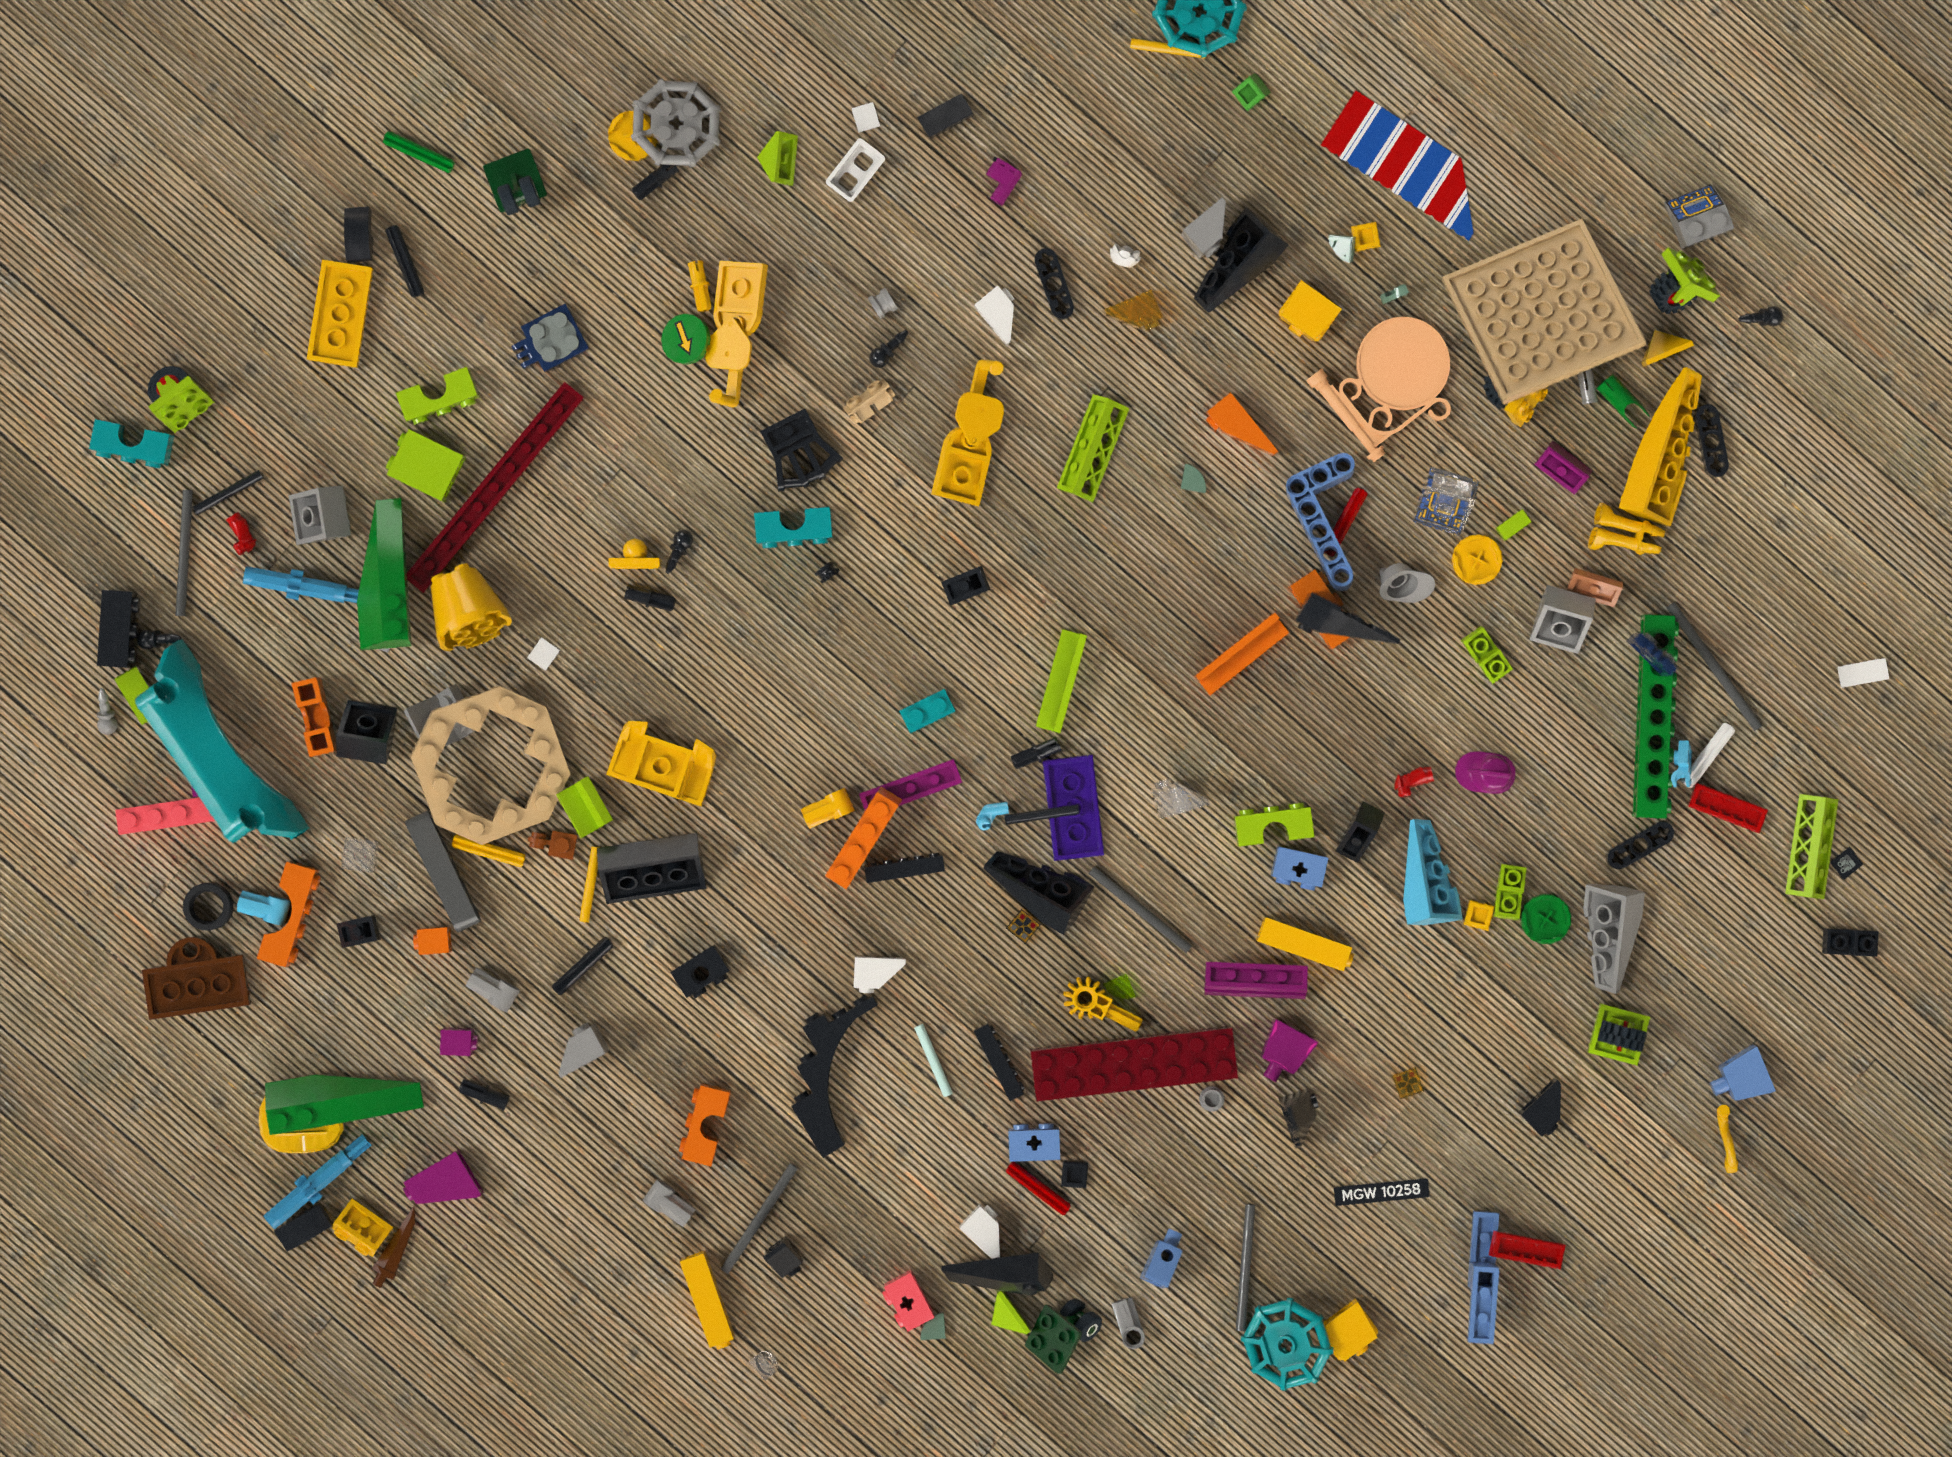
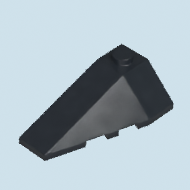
(1246, 254)
(1328, 618)
(1046, 894)
(1299, 1114)
(1013, 1274)

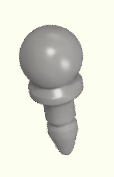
(107, 723)

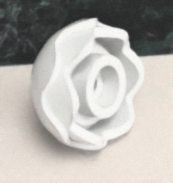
(1124, 256)

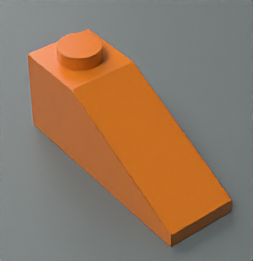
(1236, 423)

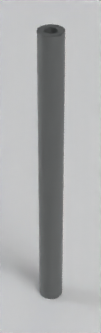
(184, 548)
(1140, 909)
(759, 1218)
(1245, 1267)

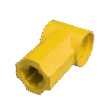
(833, 806)

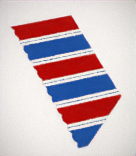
(1402, 161)

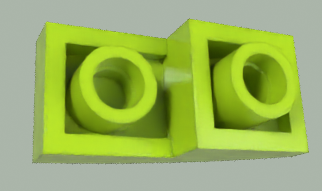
(1486, 654)
(132, 685)
(1509, 892)

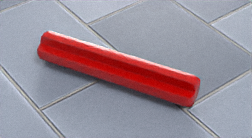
(1348, 516)
(1038, 1188)

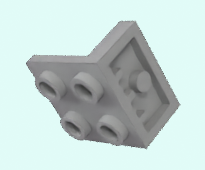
(419, 713)

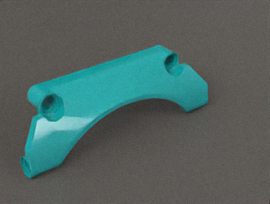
(213, 767)

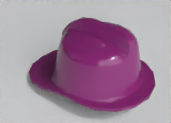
(1485, 772)

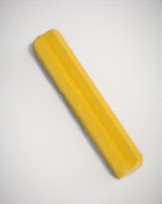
(489, 851)

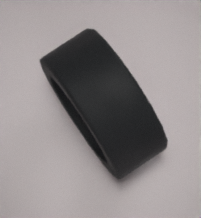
(194, 920)

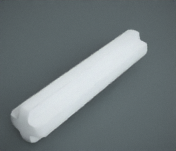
(1709, 753)

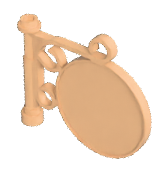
(1400, 368)

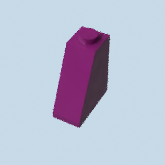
(443, 1181)

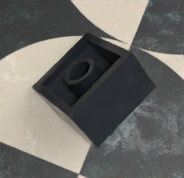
(366, 732)

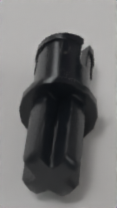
(653, 180)
(650, 598)
(1035, 753)
(484, 1094)

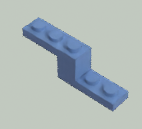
(1482, 1279)

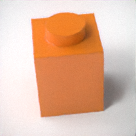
(433, 940)

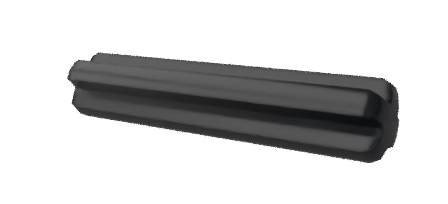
(405, 262)
(582, 966)

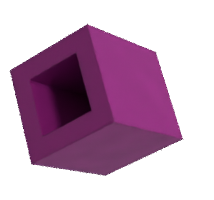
(458, 1042)

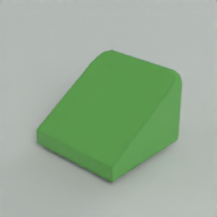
(1251, 91)

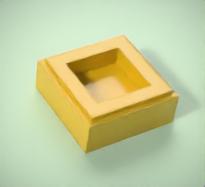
(1365, 236)
(1478, 915)

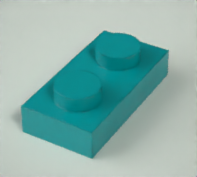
(927, 711)

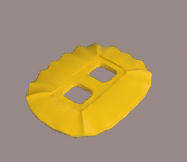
(300, 1141)

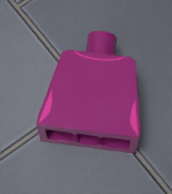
(1285, 1049)

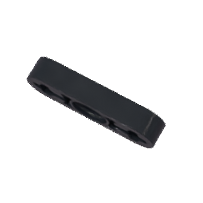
(1065, 299)
(1721, 444)
(1619, 848)

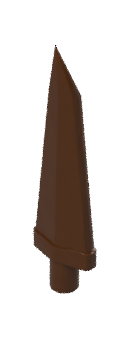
(392, 1255)

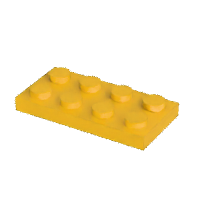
(340, 313)

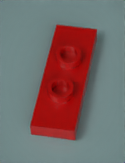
(1727, 808)
(1527, 1249)

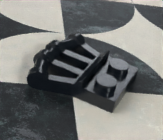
(791, 435)

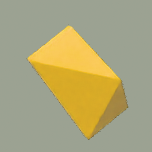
(1664, 345)

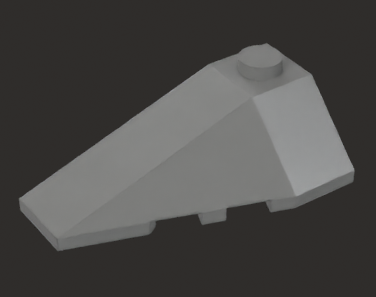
(1613, 923)

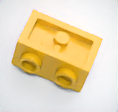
(361, 1228)

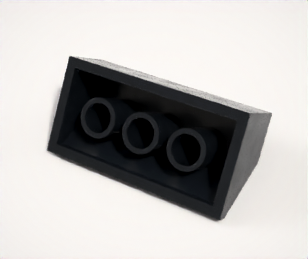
(651, 868)

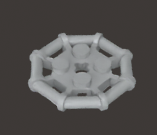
(686, 113)

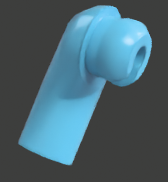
(989, 813)

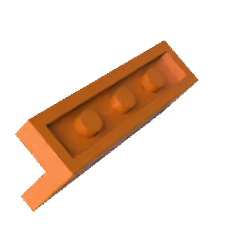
(1241, 654)

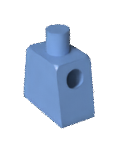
(1743, 1076)
(1156, 1269)

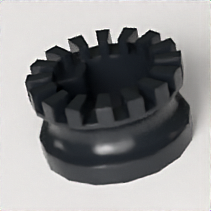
(827, 571)

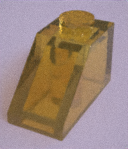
(1137, 311)

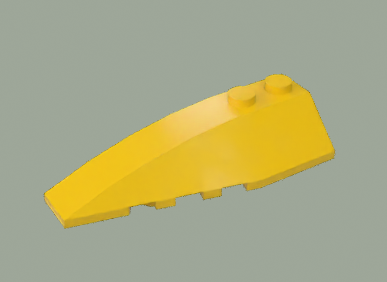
(1658, 466)

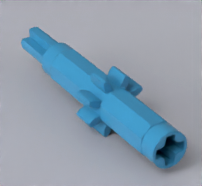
(298, 585)
(309, 1188)

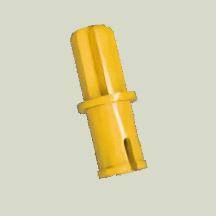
(699, 286)

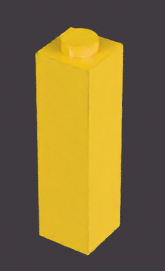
(1305, 944)
(707, 1300)

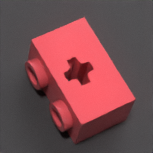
(920, 1308)

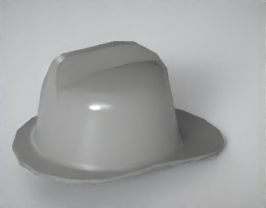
(1404, 584)

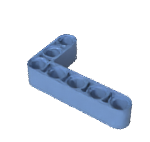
(1318, 519)

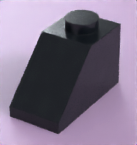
(1360, 832)
(1544, 1109)
(783, 1258)

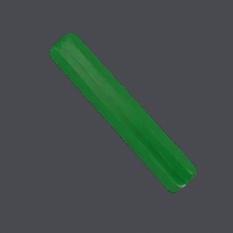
(418, 152)

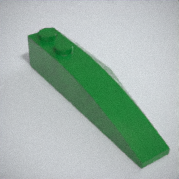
(383, 584)
(332, 1100)

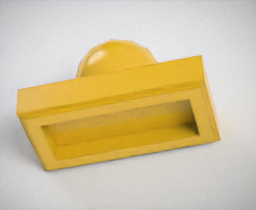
(635, 557)

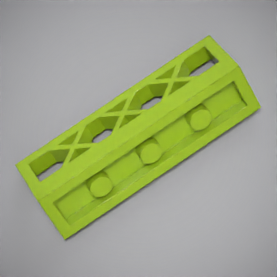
(1089, 445)
(1061, 681)
(1819, 849)

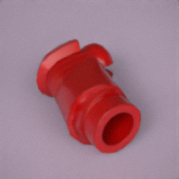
(241, 530)
(1415, 778)

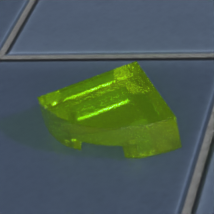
(1120, 987)

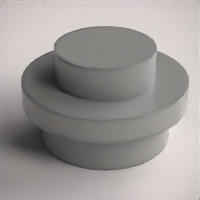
(1211, 1098)

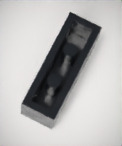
(118, 629)

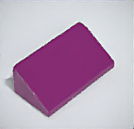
(1563, 467)

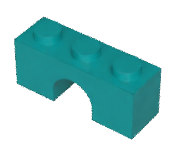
(109, 440)
(771, 531)

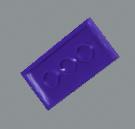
(1070, 783)

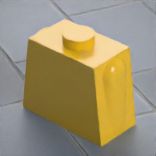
(1308, 312)
(1350, 1331)

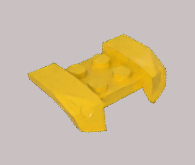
(661, 764)

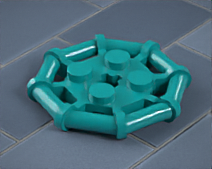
(1199, 27)
(1293, 1331)

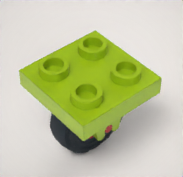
(176, 397)

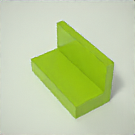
(584, 807)

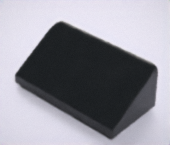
(945, 116)

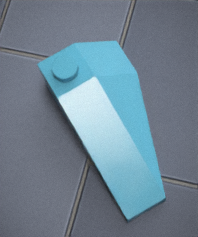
(1427, 888)

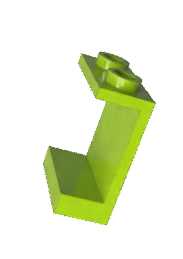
(425, 465)

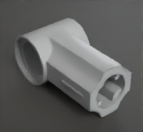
(498, 992)
(664, 1200)
(1128, 1320)

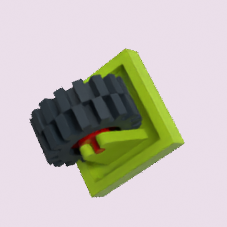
(1682, 283)
(1618, 1034)

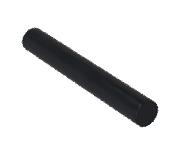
(228, 492)
(1042, 814)

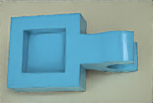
(1683, 759)

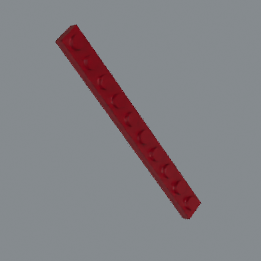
(494, 487)

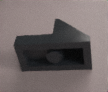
(966, 585)
(358, 931)

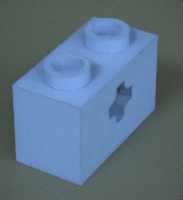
(1287, 858)
(1022, 1151)

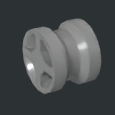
(882, 303)

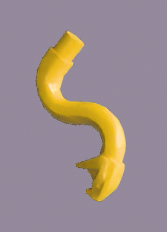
(1731, 1162)

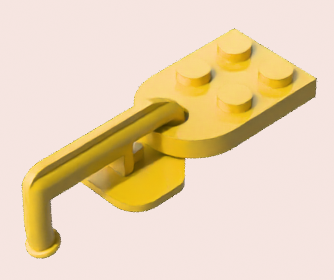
(740, 297)
(964, 467)

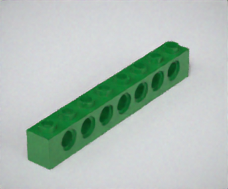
(1642, 805)

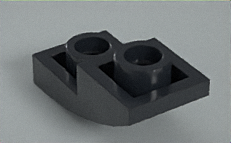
(357, 234)
(1850, 942)
(303, 1227)

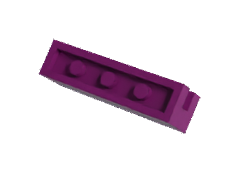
(1256, 980)

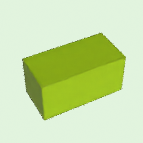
(1513, 525)

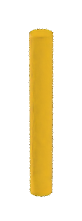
(1159, 47)
(589, 886)

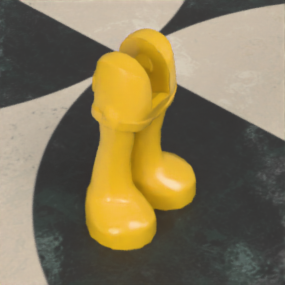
(1605, 517)

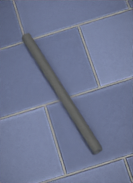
(1714, 666)

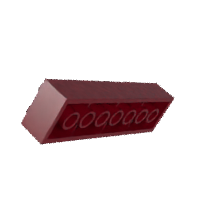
(1134, 1063)

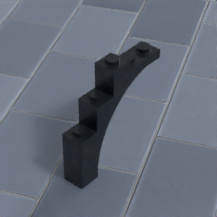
(814, 1108)

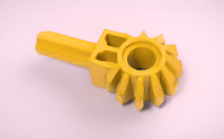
(1100, 1005)

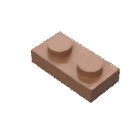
(1596, 586)

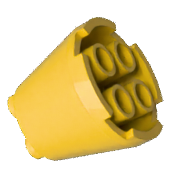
(466, 609)

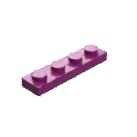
(918, 784)

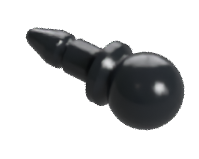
(1771, 316)
(880, 356)
(682, 540)
(149, 639)

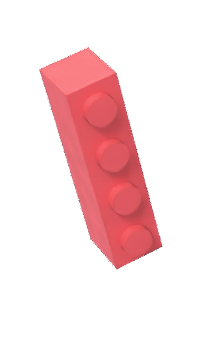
(162, 816)

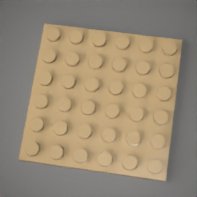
(1543, 311)

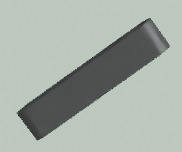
(443, 871)

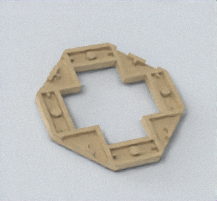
(508, 815)

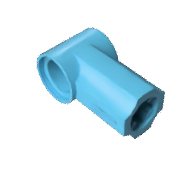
(270, 908)

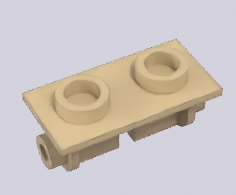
(860, 405)

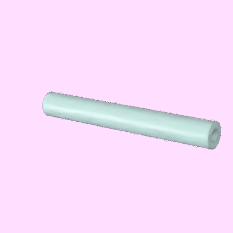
(933, 1060)

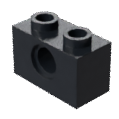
(709, 958)

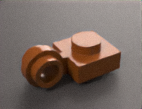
(561, 843)

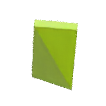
(779, 158)
(1007, 1316)

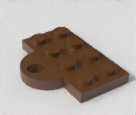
(195, 982)

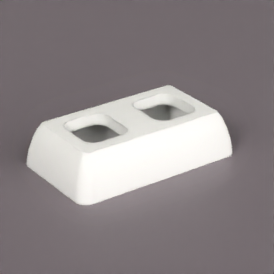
(847, 165)

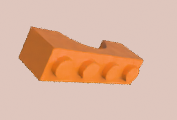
(863, 837)
(299, 884)

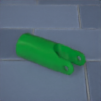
(1619, 396)

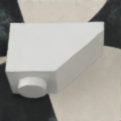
(998, 312)
(874, 972)
(983, 1230)

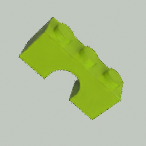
(459, 391)
(1296, 820)

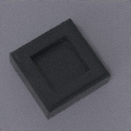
(1074, 1174)

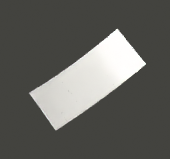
(1863, 672)

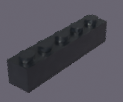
(904, 868)
(999, 1061)

